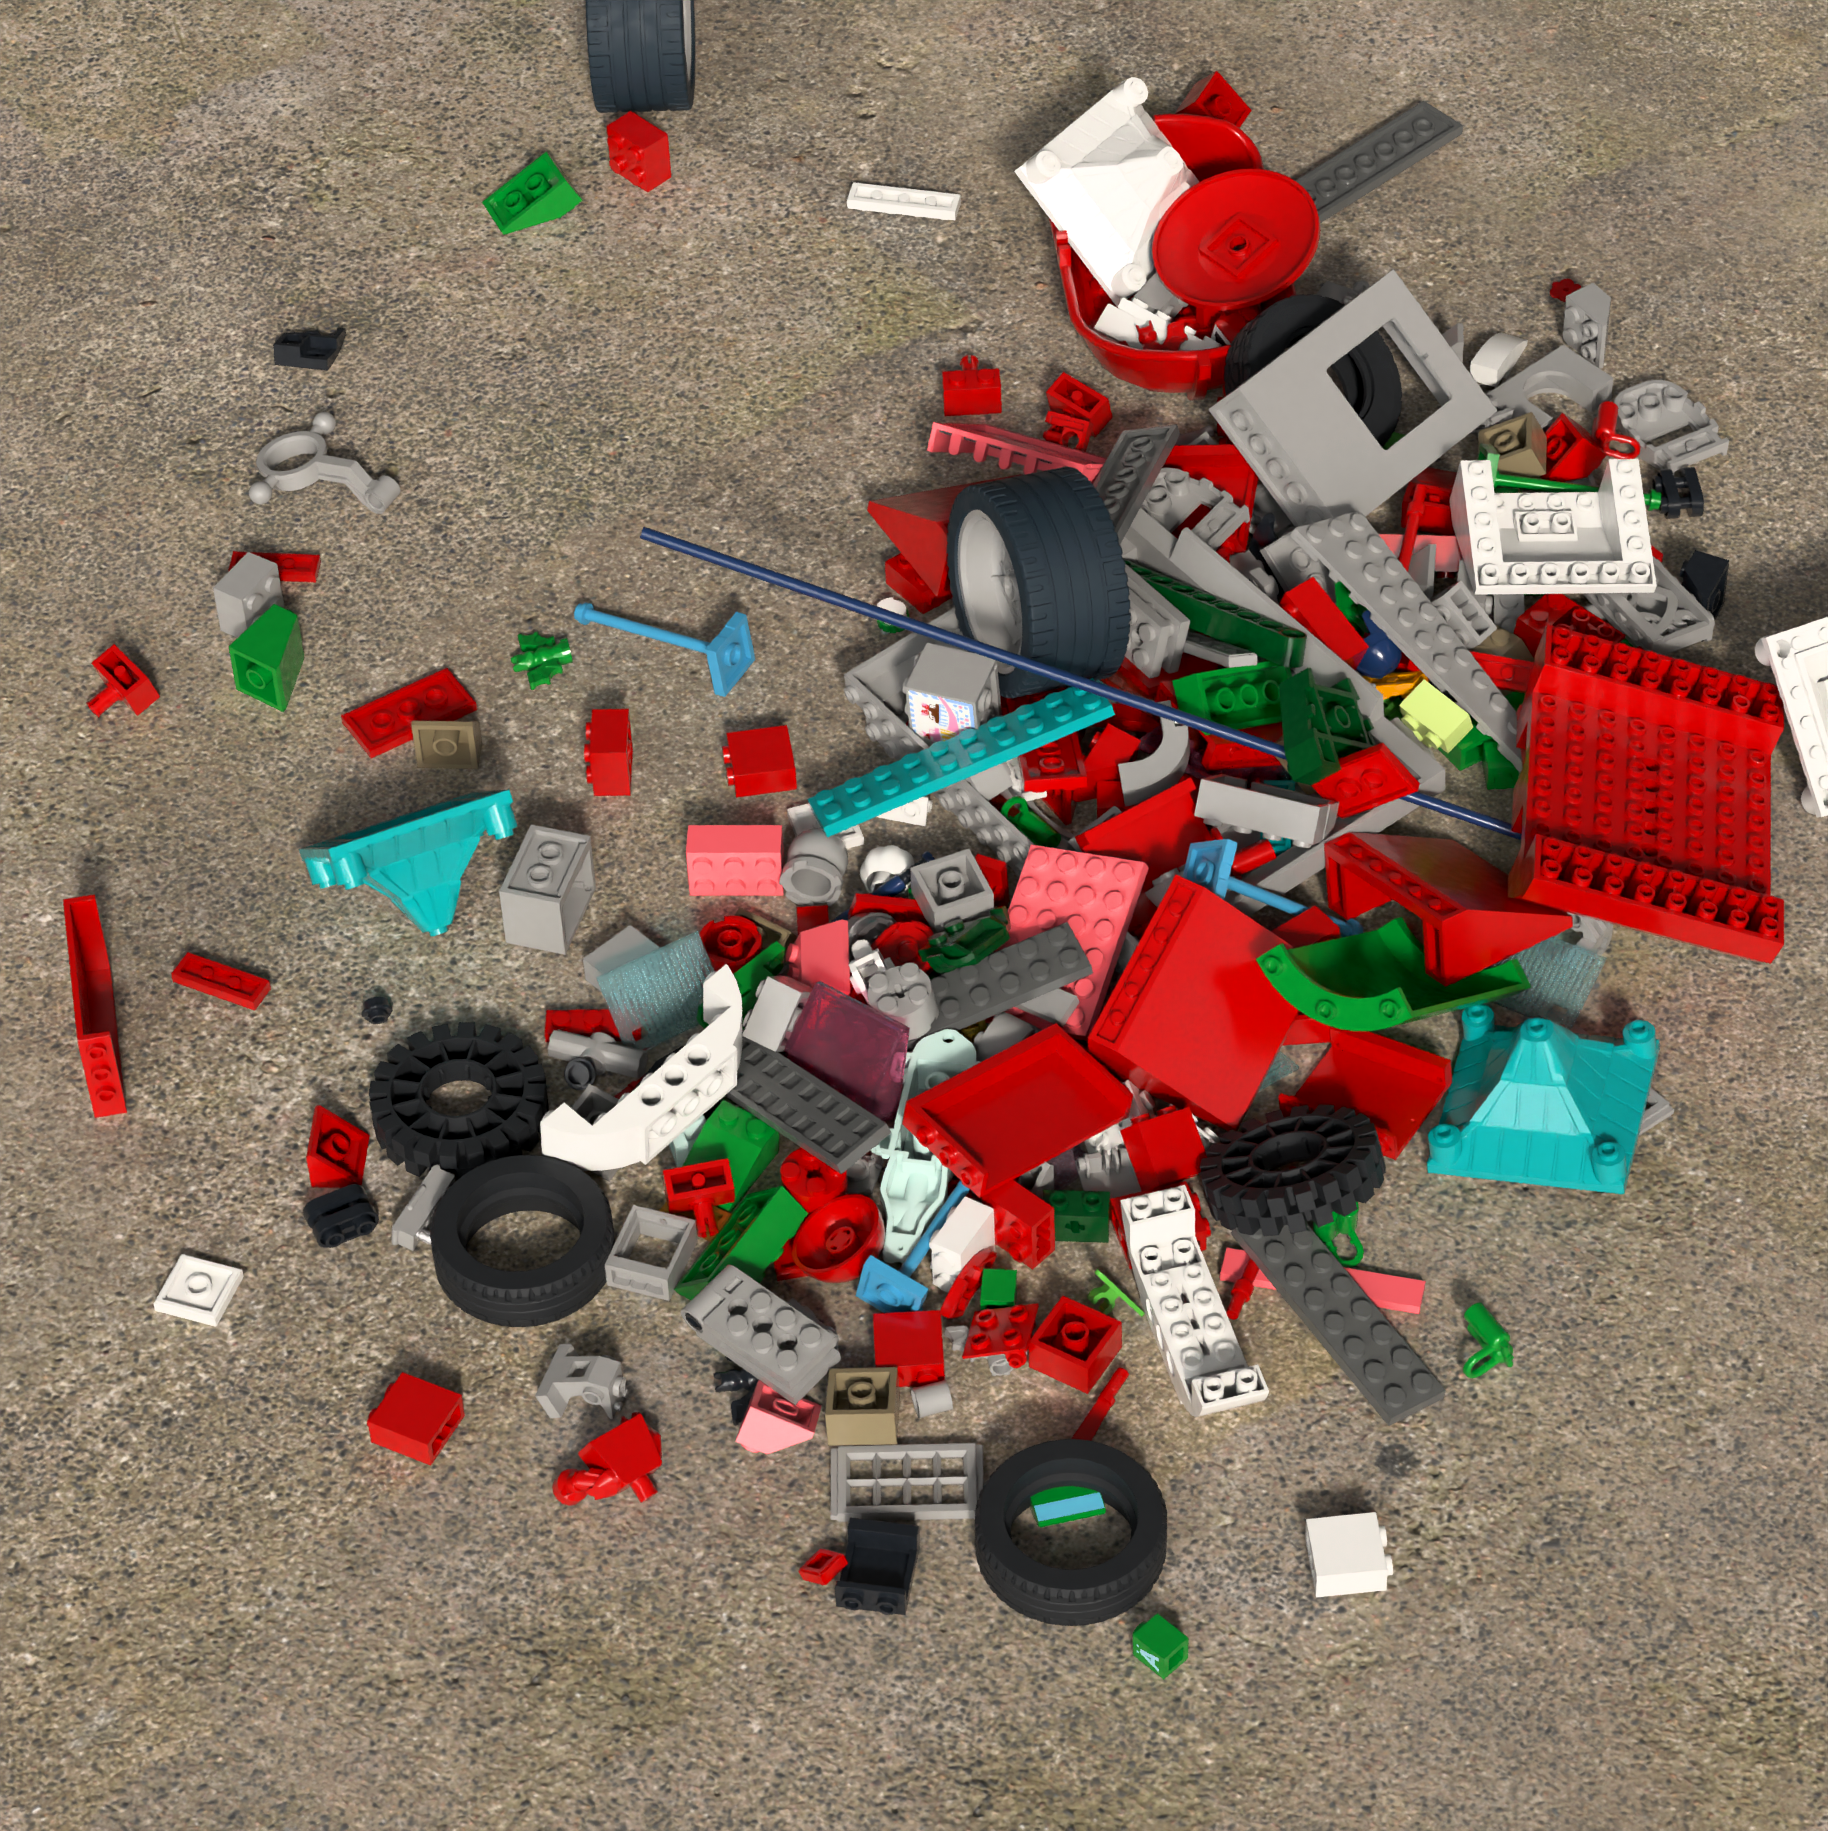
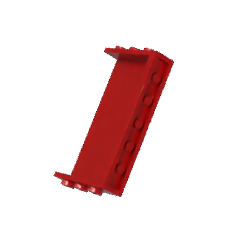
(94, 1006)
(1017, 1109)

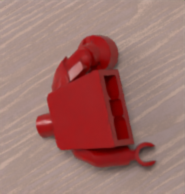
(616, 1462)

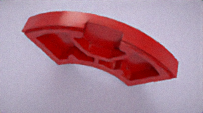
(967, 1284)

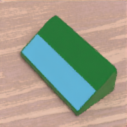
(1065, 1505)

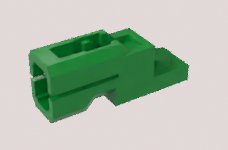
(750, 976)

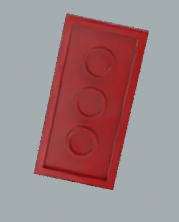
(388, 720)

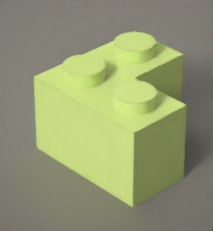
(1434, 717)

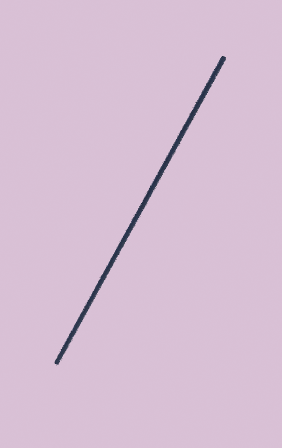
(1034, 667)

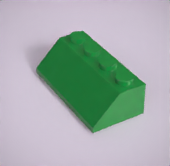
(1234, 695)
(748, 1239)

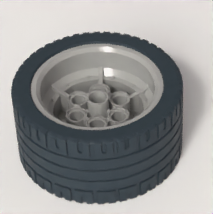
(641, 54)
(1040, 576)

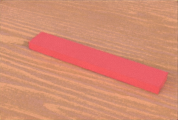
(1382, 1289)

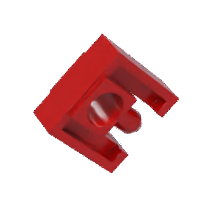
(1071, 427)

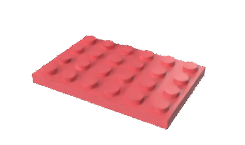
(1098, 903)

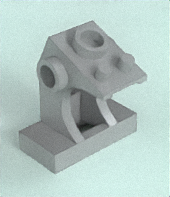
(600, 1385)

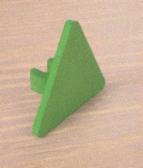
(1110, 1293)

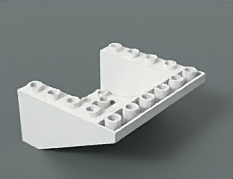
(1554, 538)

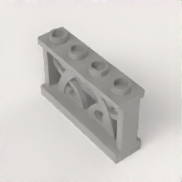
(1635, 624)

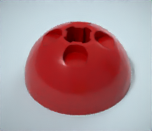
(839, 1239)

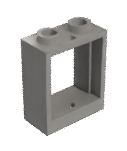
(643, 1277)

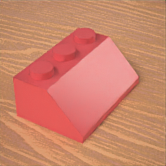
(821, 956)

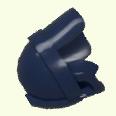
(1382, 655)

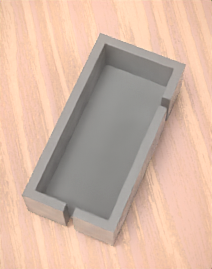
(1266, 809)

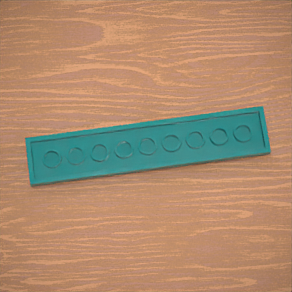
(957, 758)

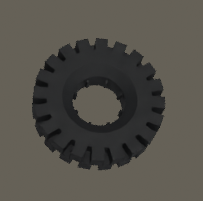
(494, 1131)
(1251, 1196)

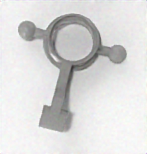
(374, 494)

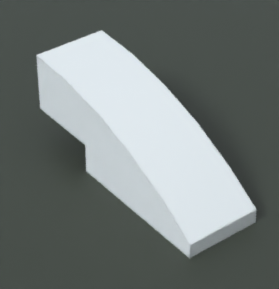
(1497, 358)

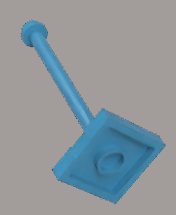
(727, 654)
(1210, 867)
(893, 1289)

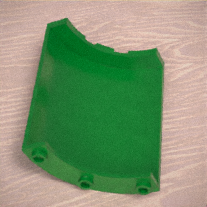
(1378, 980)

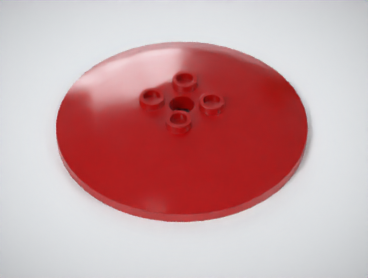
(1228, 210)

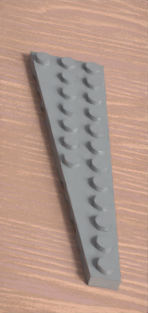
(1406, 615)

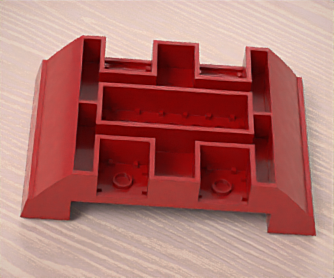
(1623, 720)

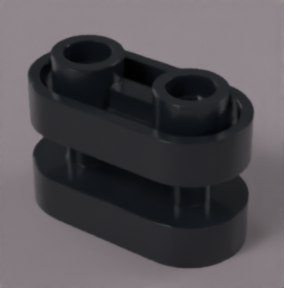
(1670, 500)
(340, 1216)

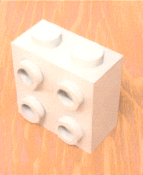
(964, 1234)
(1347, 1554)

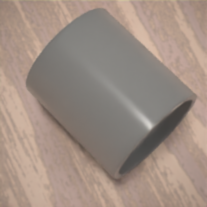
(931, 1399)

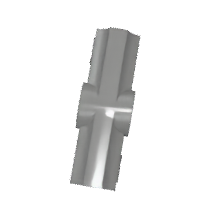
(600, 1050)

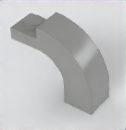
(1161, 769)

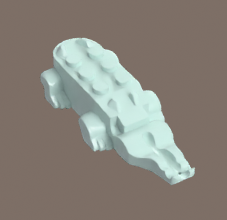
(914, 1178)

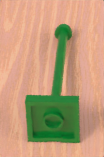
(1488, 452)

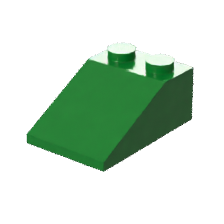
(532, 197)
(741, 1139)

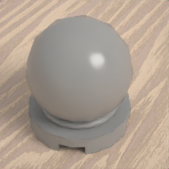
(814, 868)

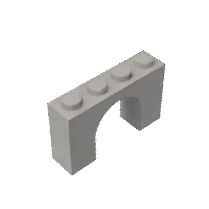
(1557, 372)

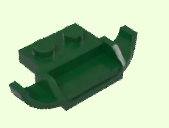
(966, 942)

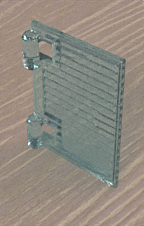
(1557, 976)
(658, 991)

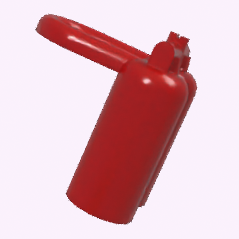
(1605, 431)
(1249, 856)

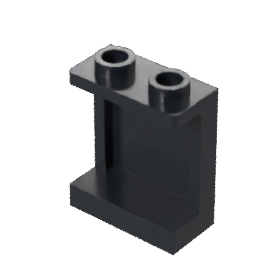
(879, 1566)

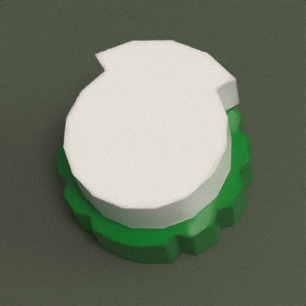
(894, 606)

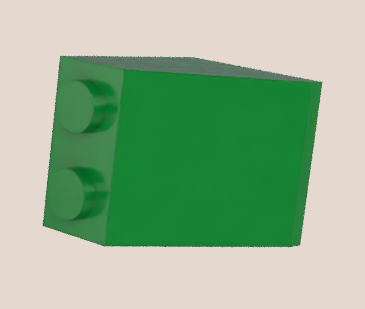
(269, 657)

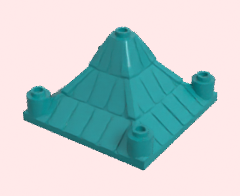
(415, 855)
(1544, 1104)

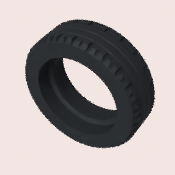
(509, 1187)
(1070, 1595)

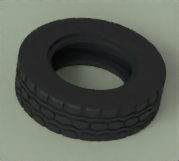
(1365, 372)

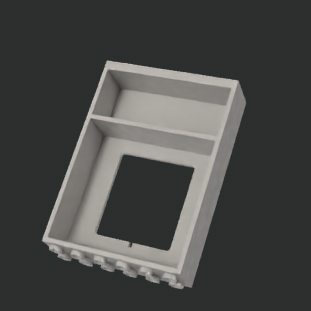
(1310, 439)

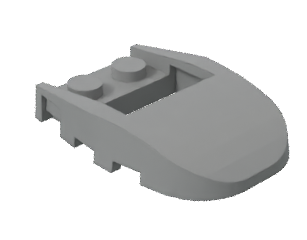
(1661, 408)
(1178, 495)

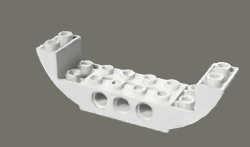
(665, 1099)
(1186, 1306)

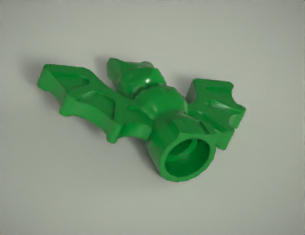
(543, 654)

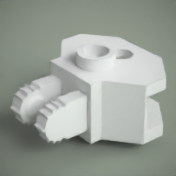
(866, 964)

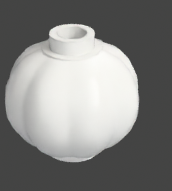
(882, 865)

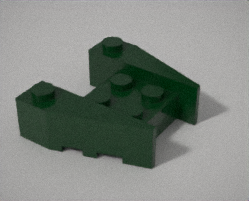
(1320, 726)

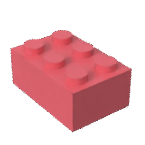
(735, 860)

